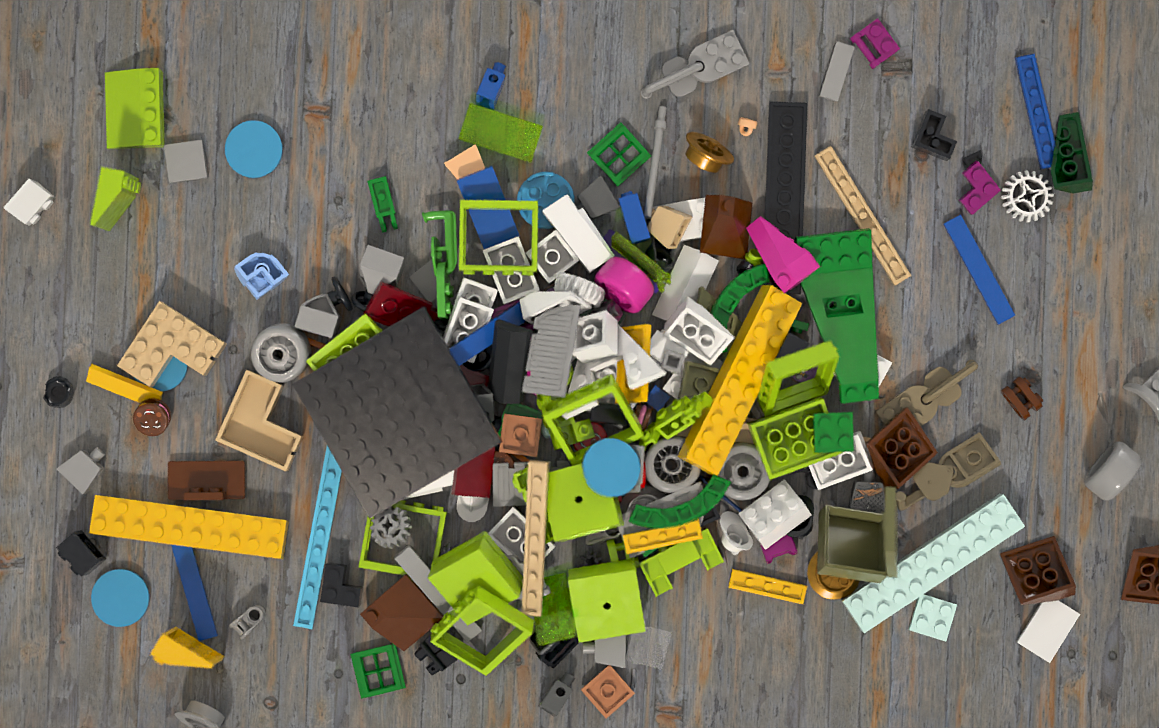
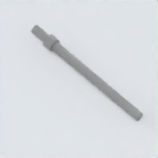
(660, 126)

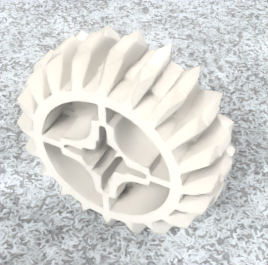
(1023, 189)
(581, 287)

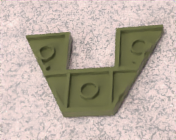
(699, 377)

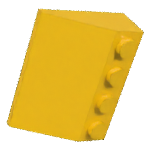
(182, 649)

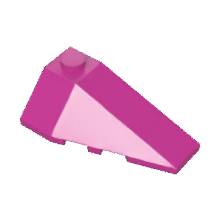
(783, 258)

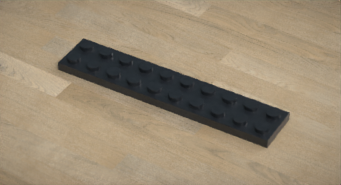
(786, 171)

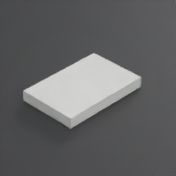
(1048, 629)

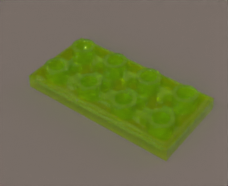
(500, 132)
(557, 613)

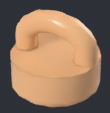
(744, 122)

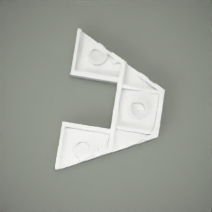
(638, 365)

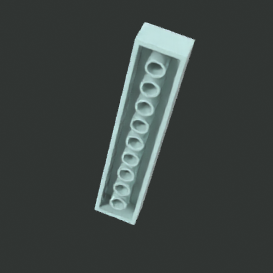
(934, 562)

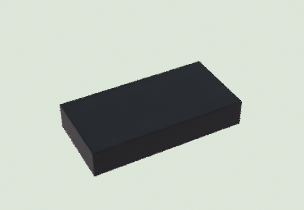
(608, 414)

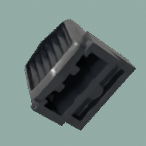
(554, 652)

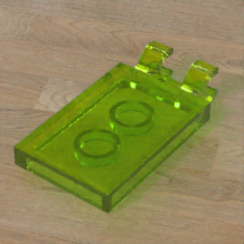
(642, 261)

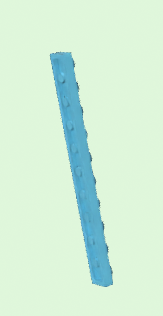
(318, 542)

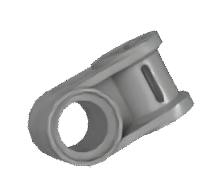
(245, 622)

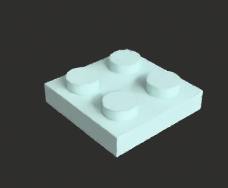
(932, 617)

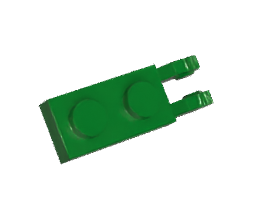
(382, 201)

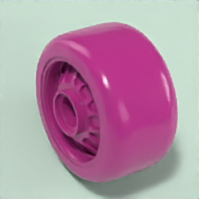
(625, 284)

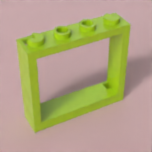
(497, 205)
(581, 397)
(775, 400)
(397, 569)
(467, 654)

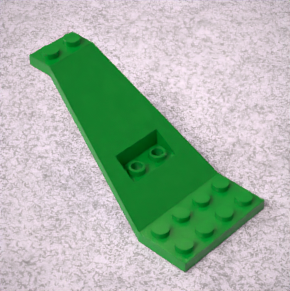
(843, 276)

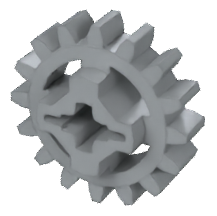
(392, 529)

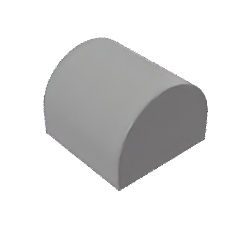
(672, 362)

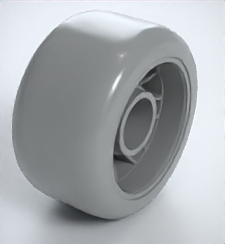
(291, 342)
(1112, 471)
(657, 472)
(756, 479)

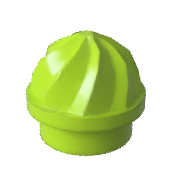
(754, 257)

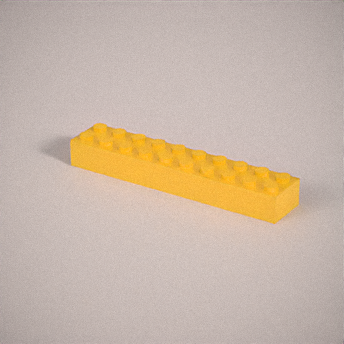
(740, 379)
(189, 527)

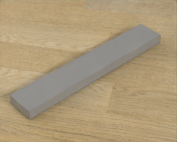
(419, 572)

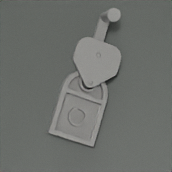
(716, 58)

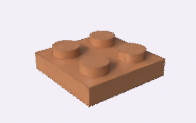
(520, 435)
(607, 691)

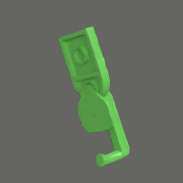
(443, 269)

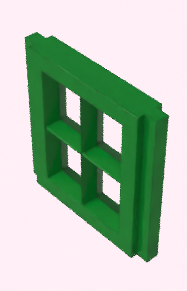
(608, 142)
(361, 674)

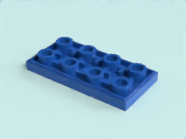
(491, 225)

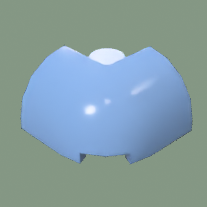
(260, 273)

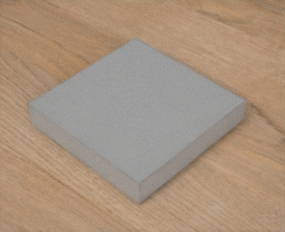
(185, 161)

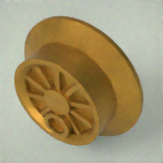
(707, 152)
(829, 586)

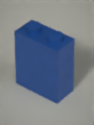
(633, 218)

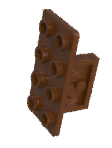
(206, 480)

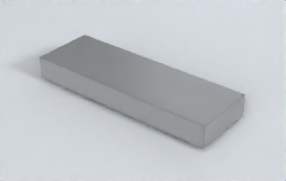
(836, 71)

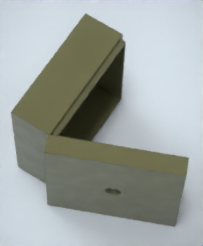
(859, 542)

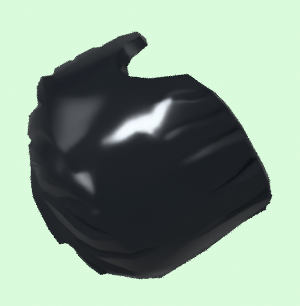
(660, 255)
(58, 392)

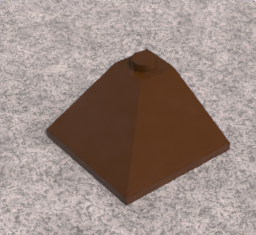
(725, 226)
(900, 450)
(1039, 572)
(1142, 576)
(402, 613)

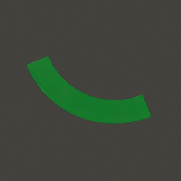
(736, 290)
(683, 513)

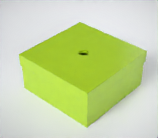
(576, 509)
(475, 564)
(605, 600)

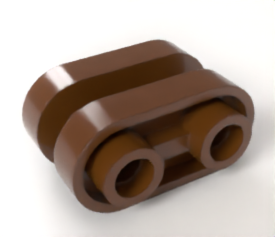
(1023, 387)

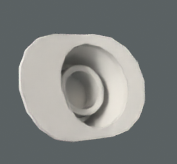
(471, 508)
(735, 533)

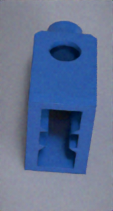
(488, 91)

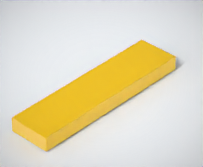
(121, 385)
(658, 538)
(767, 586)

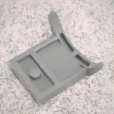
(1148, 391)

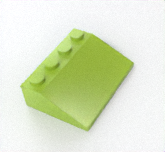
(134, 108)
(113, 196)
(351, 337)
(786, 438)

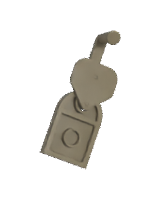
(938, 389)
(968, 460)

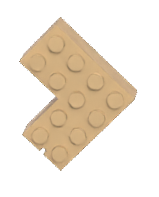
(165, 336)
(249, 427)

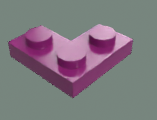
(983, 188)

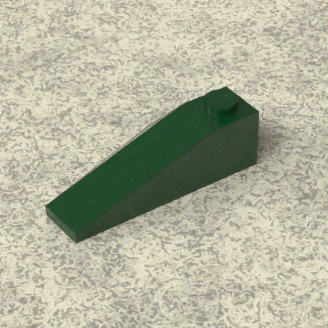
(1070, 160)

